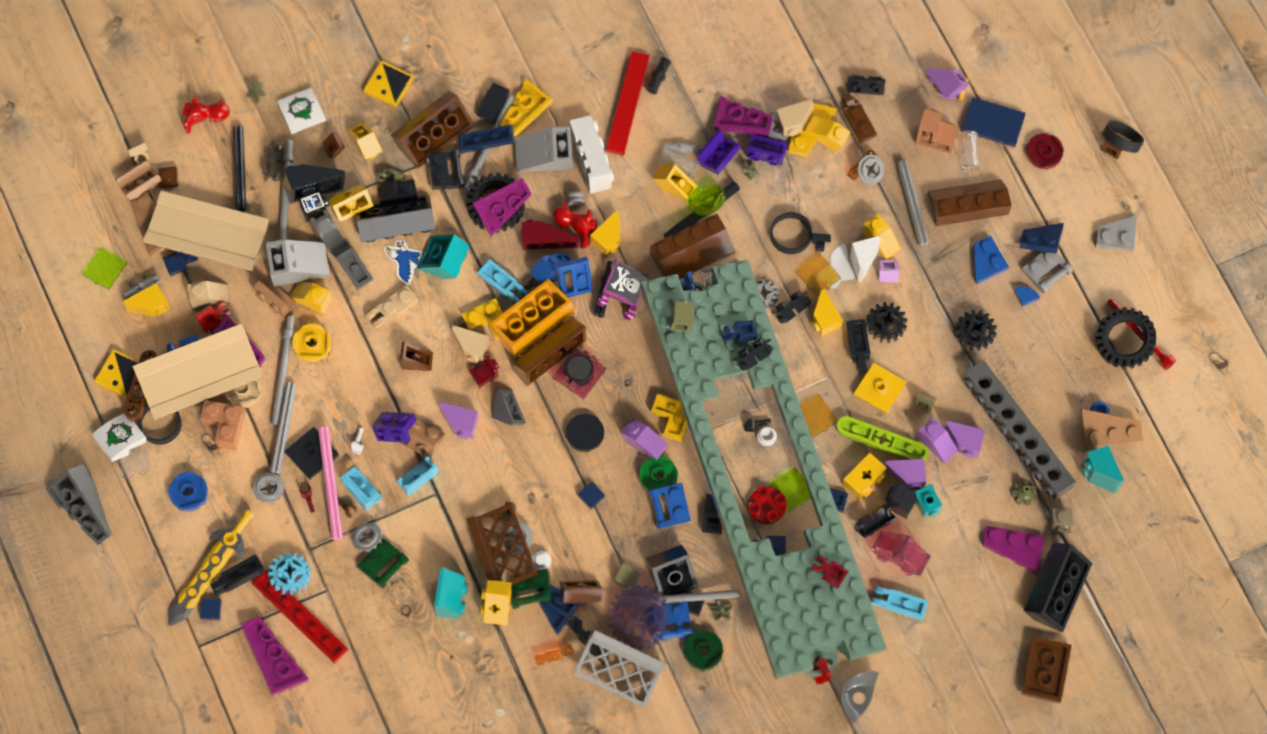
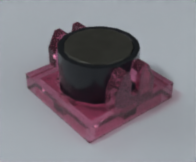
(578, 372)

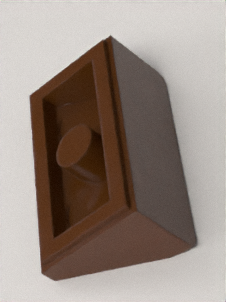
(581, 591)

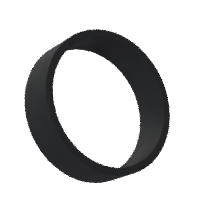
(1110, 135)
(794, 215)
(165, 440)

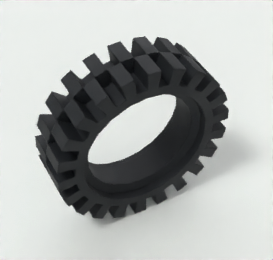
(483, 185)
(1126, 360)

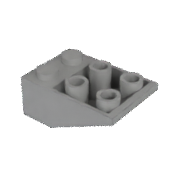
(544, 150)
(296, 261)

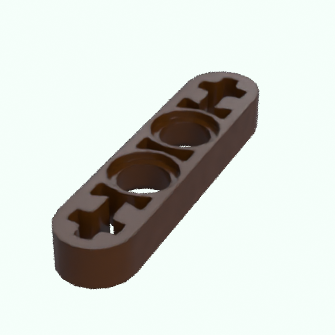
(135, 386)

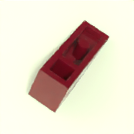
(544, 236)

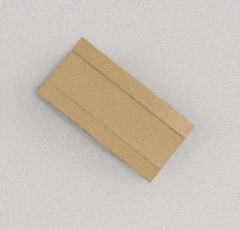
(206, 230)
(198, 371)

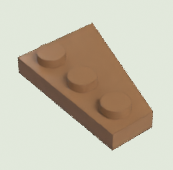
(143, 210)
(1108, 429)

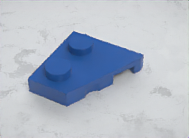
(988, 260)

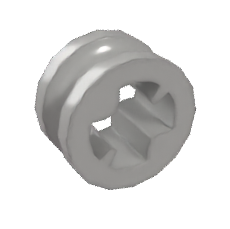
(576, 199)

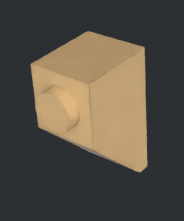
(794, 117)
(207, 293)
(472, 344)

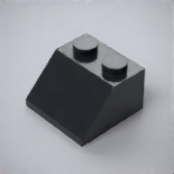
(672, 571)

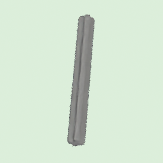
(912, 202)
(283, 428)

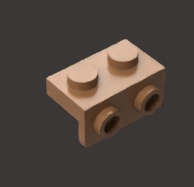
(138, 180)
(274, 297)
(424, 438)

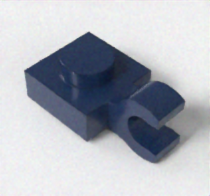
(177, 262)
(742, 330)
(778, 544)

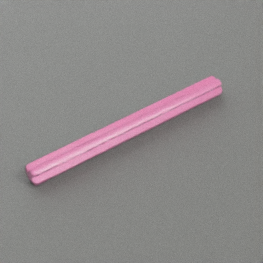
(330, 483)

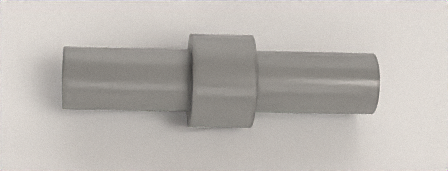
(683, 148)

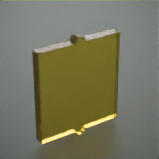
(818, 274)
(818, 415)

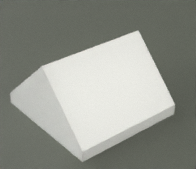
(863, 255)

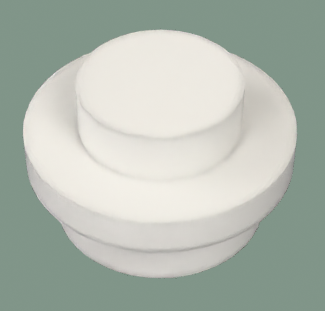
(766, 436)
(541, 560)

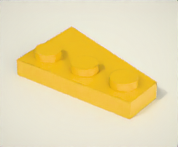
(527, 107)
(803, 143)

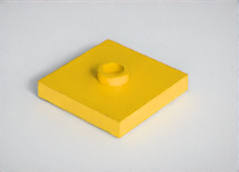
(880, 388)

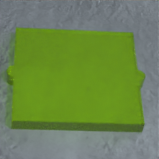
(105, 268)
(793, 487)

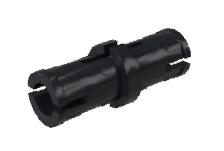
(663, 66)

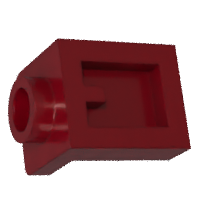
(485, 371)

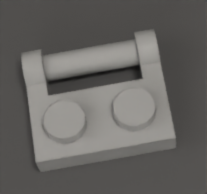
(1043, 265)

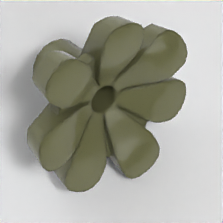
(1024, 493)

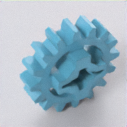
(298, 572)

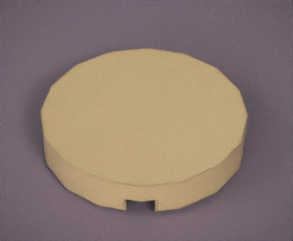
(244, 395)

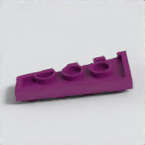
(273, 661)

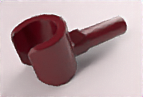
(307, 495)

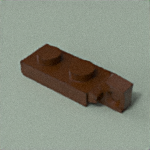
(857, 119)

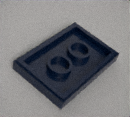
(994, 122)

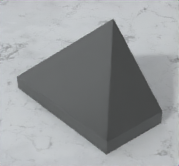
(507, 408)

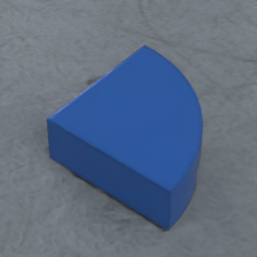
(1026, 295)

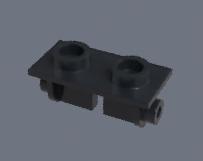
(860, 85)
(797, 301)
(747, 356)
(882, 517)

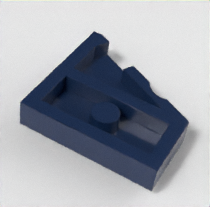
(1042, 238)
(557, 611)

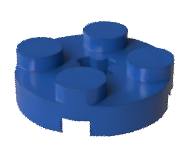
(197, 497)

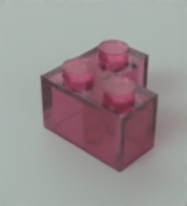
(901, 551)

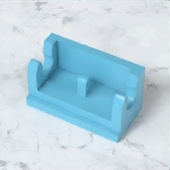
(418, 476)
(360, 488)

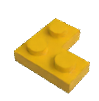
(482, 316)
(673, 411)

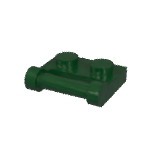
(378, 559)
(534, 584)

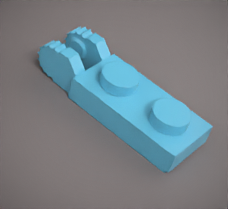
(501, 280)
(901, 603)

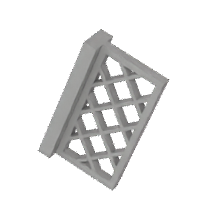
(626, 652)

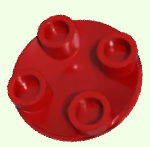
(767, 505)

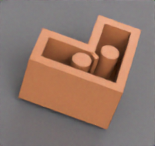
(936, 134)
(227, 420)

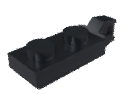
(858, 343)
(238, 575)
(576, 626)

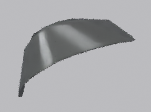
(863, 683)

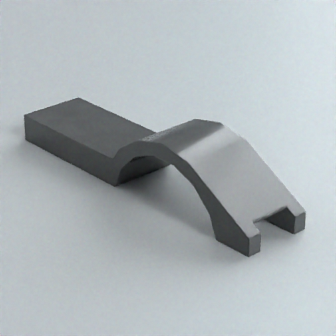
(341, 251)

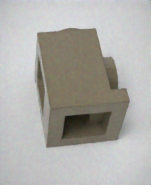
(1061, 520)

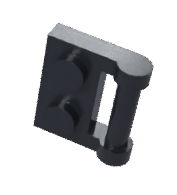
(439, 170)

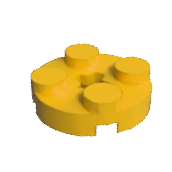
(318, 351)

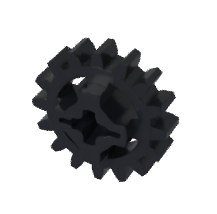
(876, 319)
(978, 322)

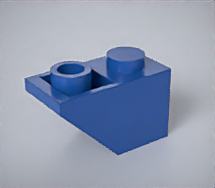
(545, 267)

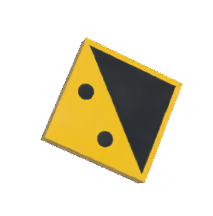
(388, 84)
(117, 374)

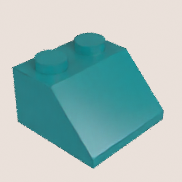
(443, 256)
(1102, 469)
(450, 594)

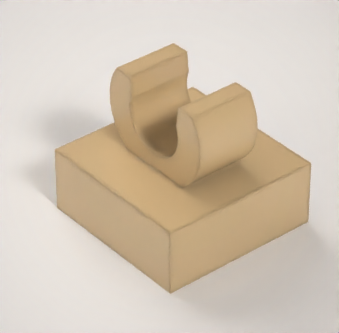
(137, 150)

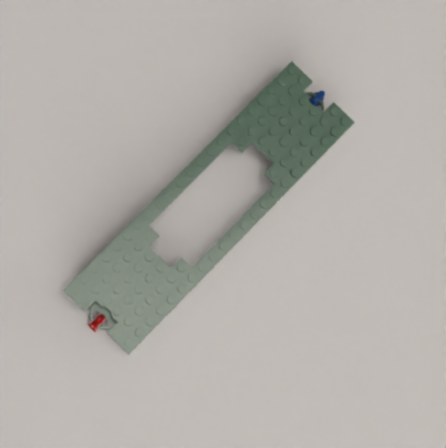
(794, 609)

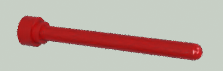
(1166, 360)

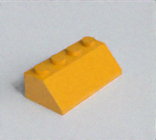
(532, 318)

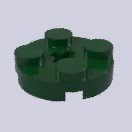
(703, 639)

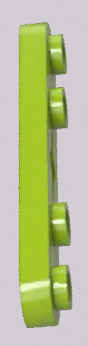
(864, 434)

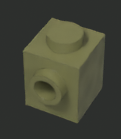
(682, 316)

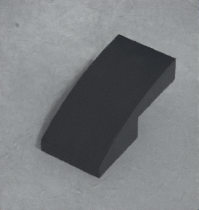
(493, 102)
(711, 518)

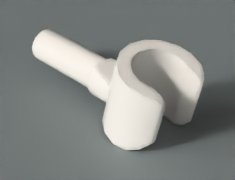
(356, 447)

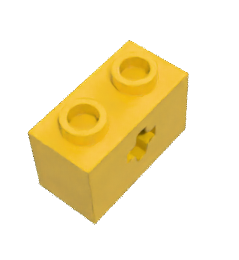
(350, 202)
(869, 467)
(497, 602)

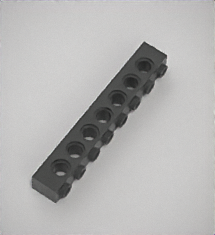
(983, 373)

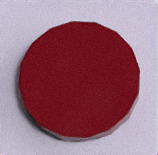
(1044, 151)

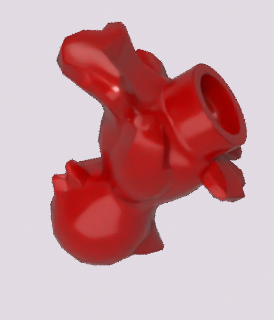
(199, 112)
(581, 223)

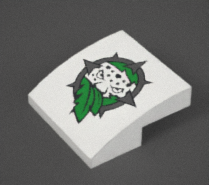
(301, 110)
(118, 437)

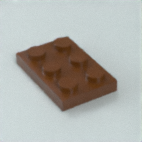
(1046, 669)

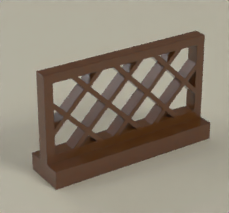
(485, 549)

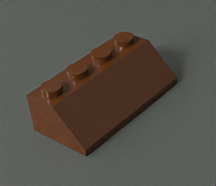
(433, 129)
(970, 202)
(692, 248)
(549, 351)

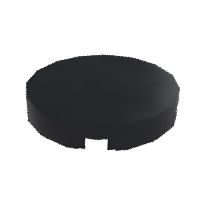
(585, 432)

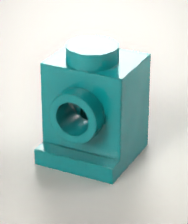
(925, 508)

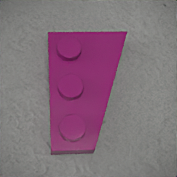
(501, 205)
(1015, 545)

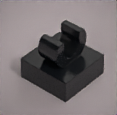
(821, 239)

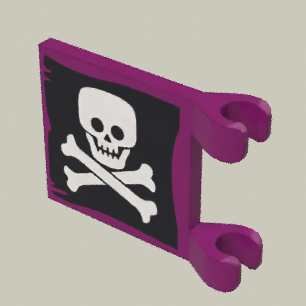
(623, 285)

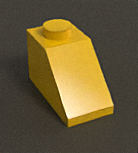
(827, 132)
(365, 141)
(674, 181)
(878, 227)
(607, 235)
(312, 296)
(148, 302)
(826, 317)

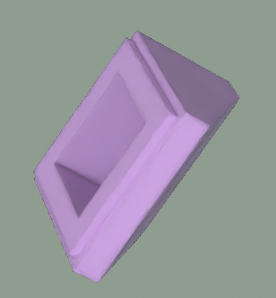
(888, 271)

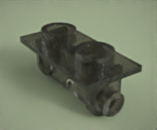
(270, 167)

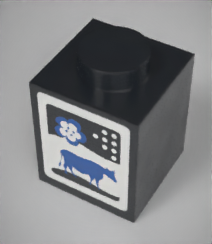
(313, 205)

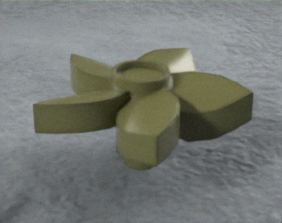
(256, 91)
(749, 170)
(721, 610)

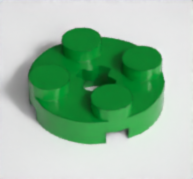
(652, 467)

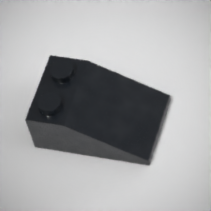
(308, 179)

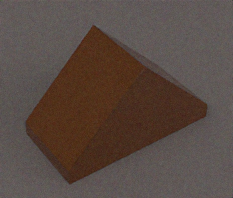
(415, 358)

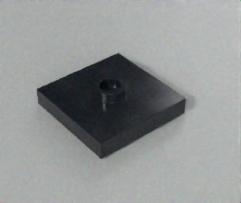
(307, 454)

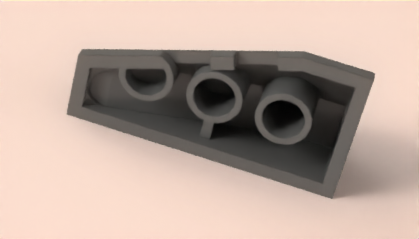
(79, 497)

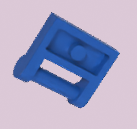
(579, 275)
(675, 502)

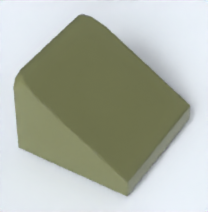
(924, 401)
(626, 576)

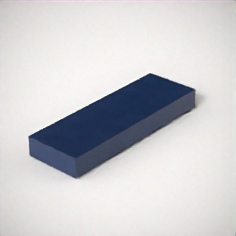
(486, 139)

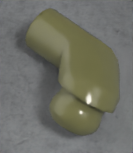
(384, 174)

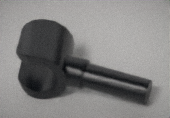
(750, 424)

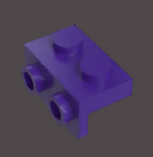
(766, 150)
(717, 152)
(393, 426)

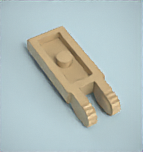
(393, 307)

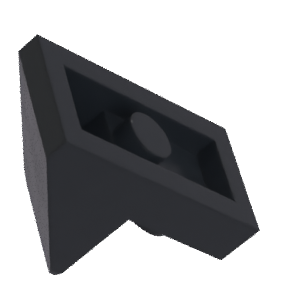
(394, 191)

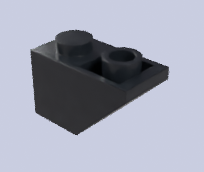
(901, 499)

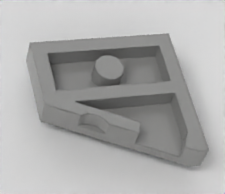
(1118, 235)

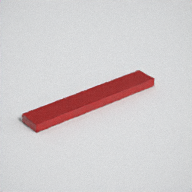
(628, 103)
(301, 618)

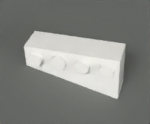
(591, 154)

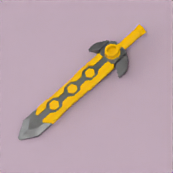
(214, 562)

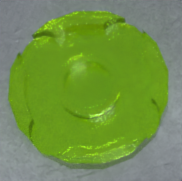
(707, 199)

